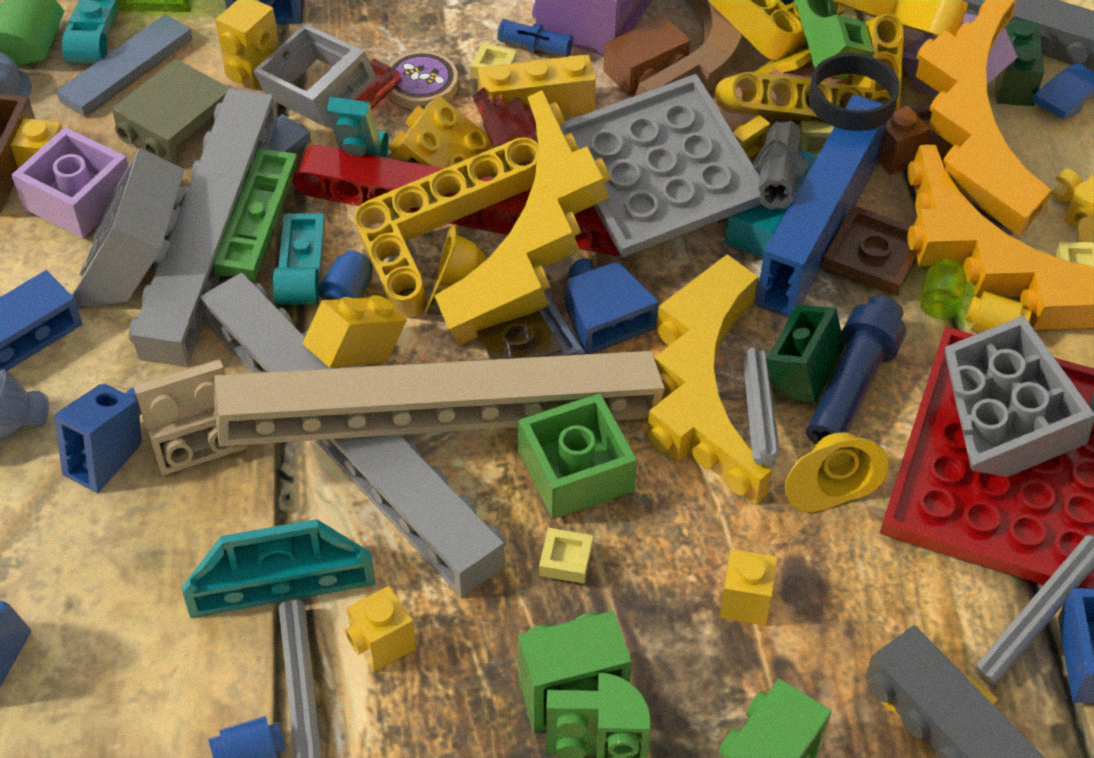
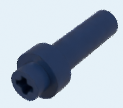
(871, 337)

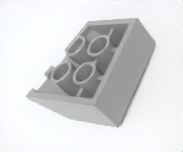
(131, 231)
(1014, 400)

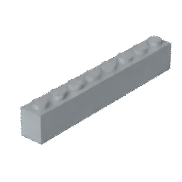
(171, 303)

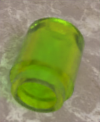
(943, 289)

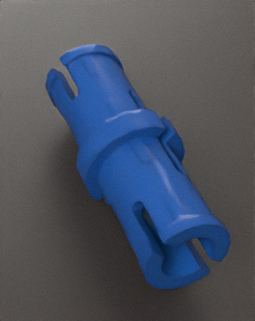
(535, 38)

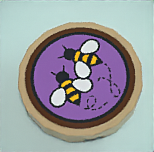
(423, 78)

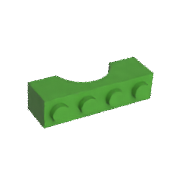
(832, 33)

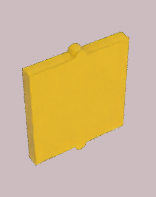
(791, 62)

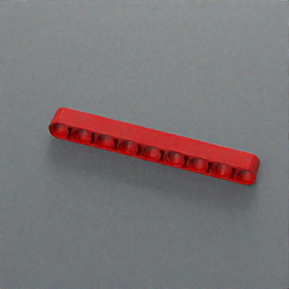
(352, 180)

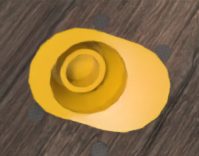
(456, 261)
(836, 472)

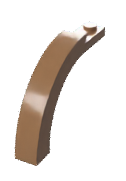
(710, 59)

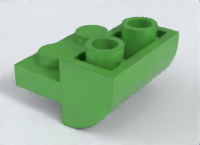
(28, 28)
(598, 722)

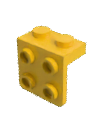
(439, 136)

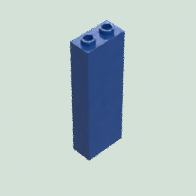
(817, 213)

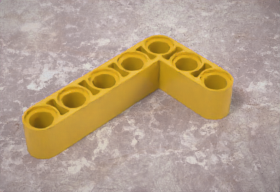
(919, 15)
(767, 24)
(792, 92)
(437, 211)

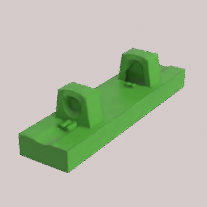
(256, 214)

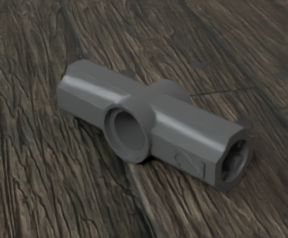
(780, 165)

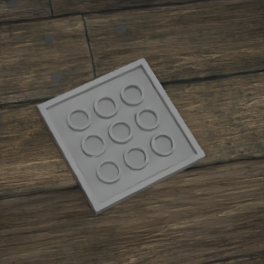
(667, 163)

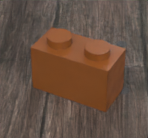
(644, 53)

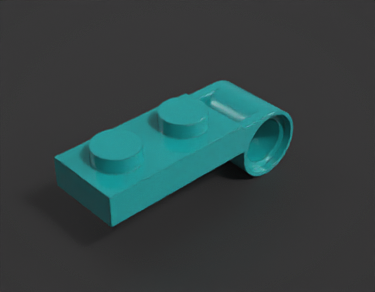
(87, 31)
(356, 128)
(300, 260)

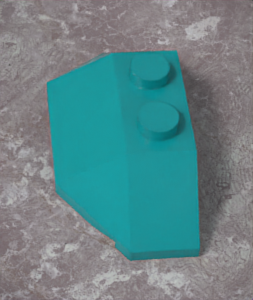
(276, 567)

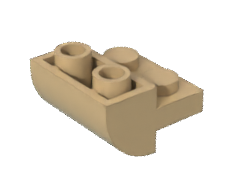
(182, 417)

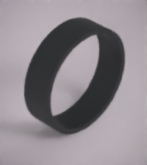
(860, 65)

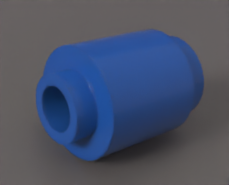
(347, 277)
(248, 740)

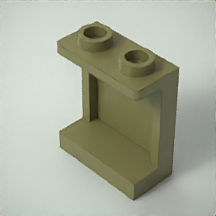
(167, 109)

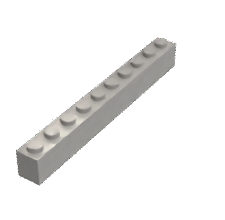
(382, 467)

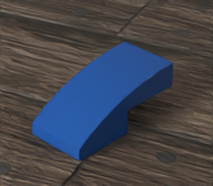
(1067, 91)

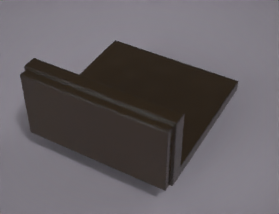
(520, 338)

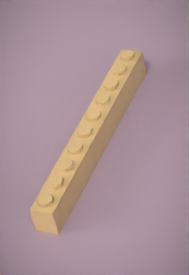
(426, 396)

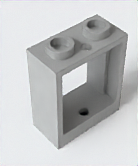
(345, 80)

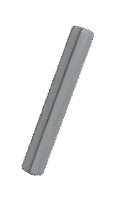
(760, 408)
(1037, 613)
(299, 680)

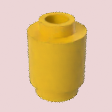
(992, 311)

